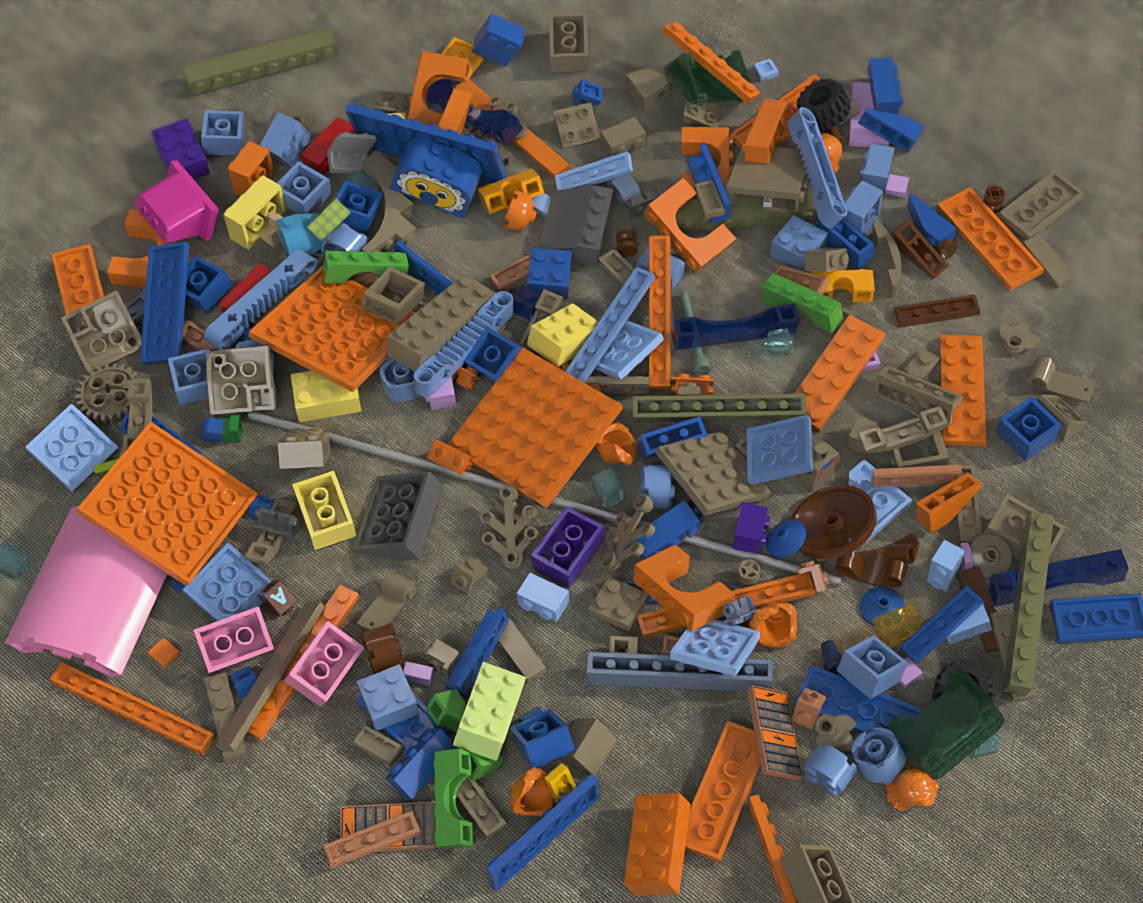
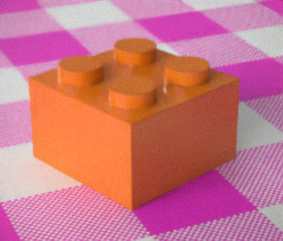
(249, 167)

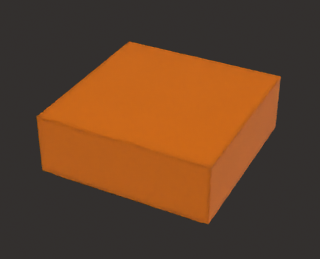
(163, 653)

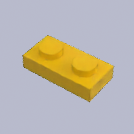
(560, 782)

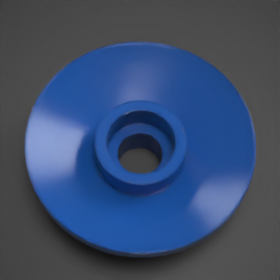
(785, 538)
(870, 602)

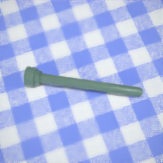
(701, 364)

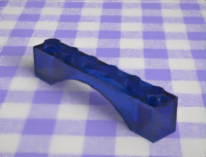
(497, 123)
(697, 332)
(1096, 569)

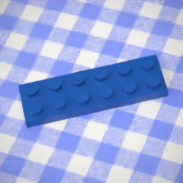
(164, 302)
(848, 700)
(541, 834)

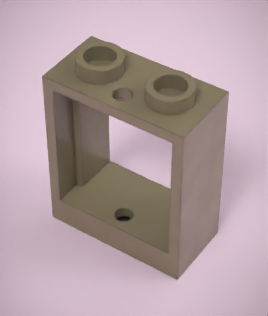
(394, 311)
(938, 448)

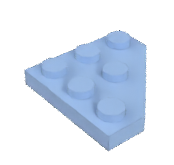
(887, 500)

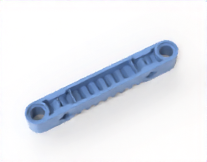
(826, 191)
(286, 276)
(444, 364)

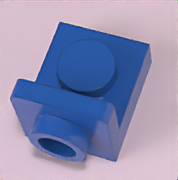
(588, 92)

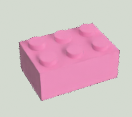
(233, 639)
(324, 664)

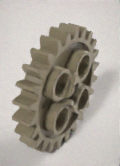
(109, 393)

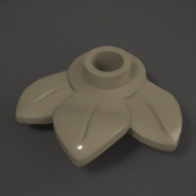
(1019, 336)
(838, 735)

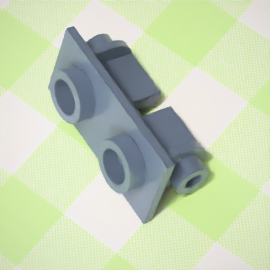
(739, 610)

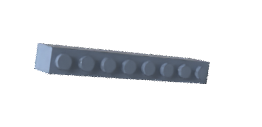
(662, 672)

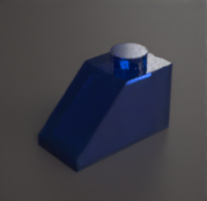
(524, 301)

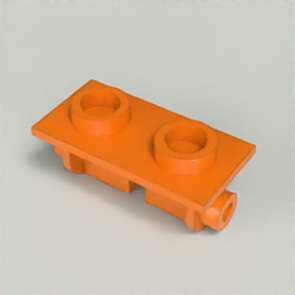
(466, 377)
(703, 381)
(450, 457)

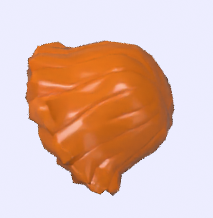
(834, 150)
(617, 445)
(776, 625)
(911, 788)
(531, 794)

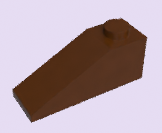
(918, 249)

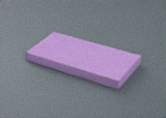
(858, 134)

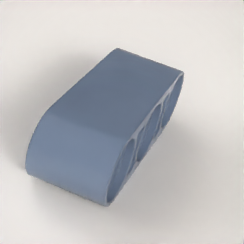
(623, 187)

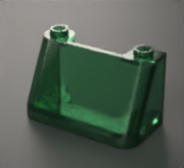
(698, 84)
(949, 726)

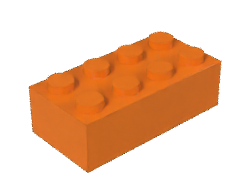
(657, 844)

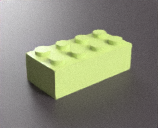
(489, 711)

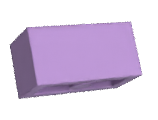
(419, 673)

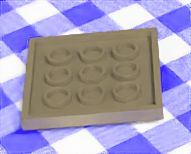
(711, 473)

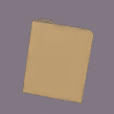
(270, 234)

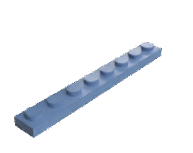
(610, 324)

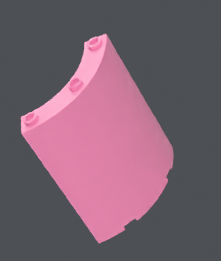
(88, 599)

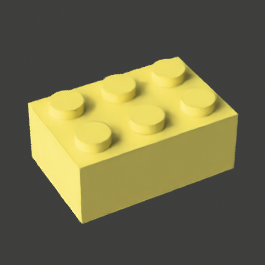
(248, 215)
(561, 334)
(321, 398)
(324, 510)

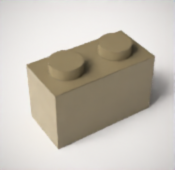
(623, 137)
(826, 259)

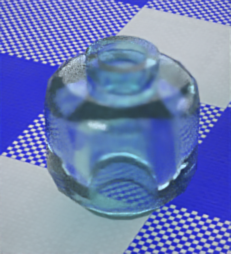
(779, 342)

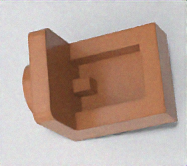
(820, 578)
(808, 708)

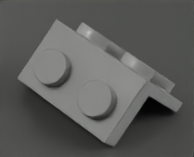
(348, 152)

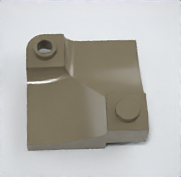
(102, 331)
(241, 381)

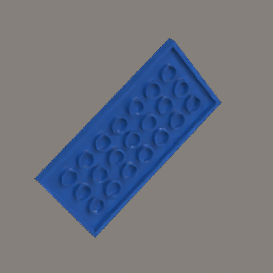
(394, 132)

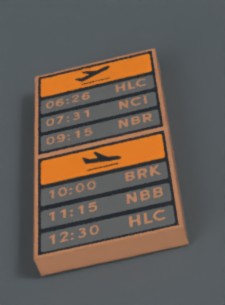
(774, 733)
(364, 816)

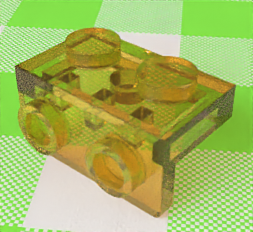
(897, 625)

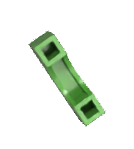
(341, 265)
(822, 310)
(447, 712)
(450, 771)

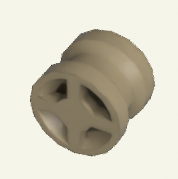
(748, 567)

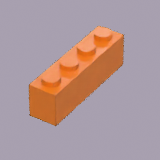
(765, 131)

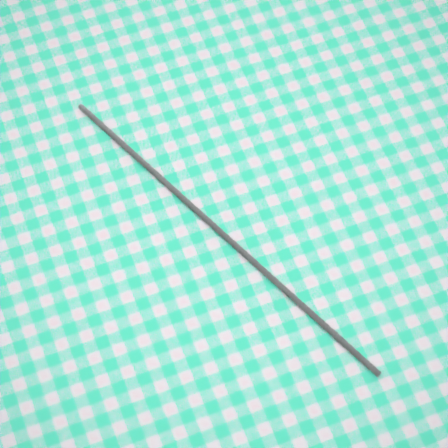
(716, 546)

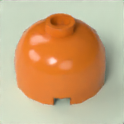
(519, 212)

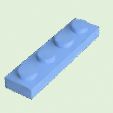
(595, 172)

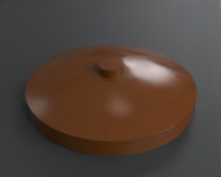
(835, 521)

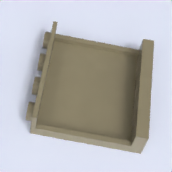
(780, 178)

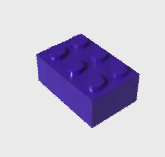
(180, 143)
(568, 547)

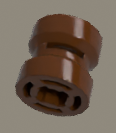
(994, 198)
(626, 243)

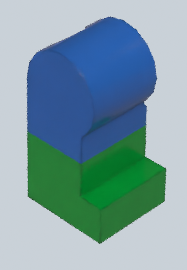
(222, 429)

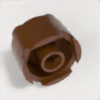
(382, 648)

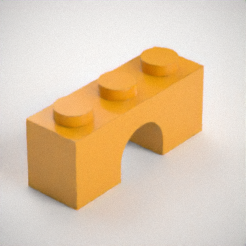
(497, 194)
(857, 282)

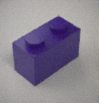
(750, 528)

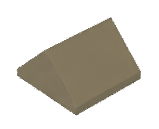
(1064, 414)
(591, 743)

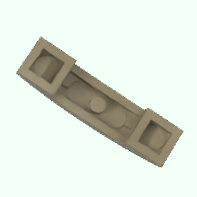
(884, 240)
(547, 305)
(140, 409)
(905, 433)
(269, 543)

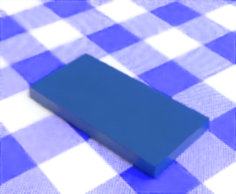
(1098, 618)
(409, 731)

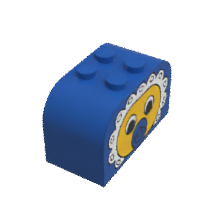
(437, 176)

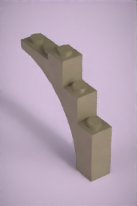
(395, 207)

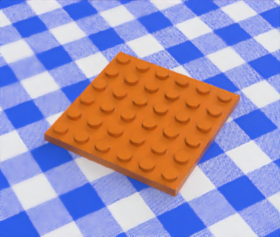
(328, 331)
(535, 427)
(167, 503)

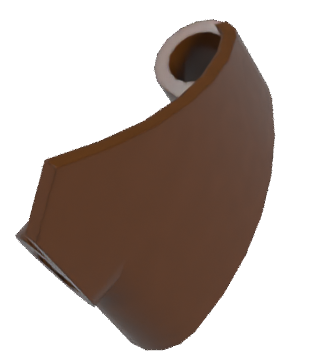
(880, 566)

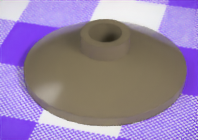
(981, 553)

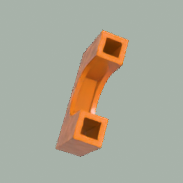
(431, 69)
(718, 144)
(694, 251)
(133, 271)
(689, 608)

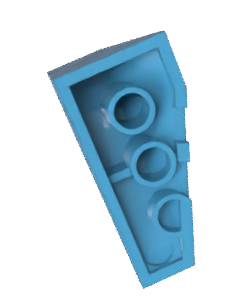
(296, 235)

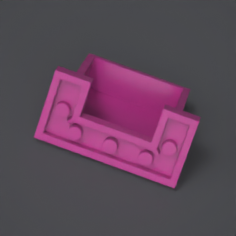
(178, 207)

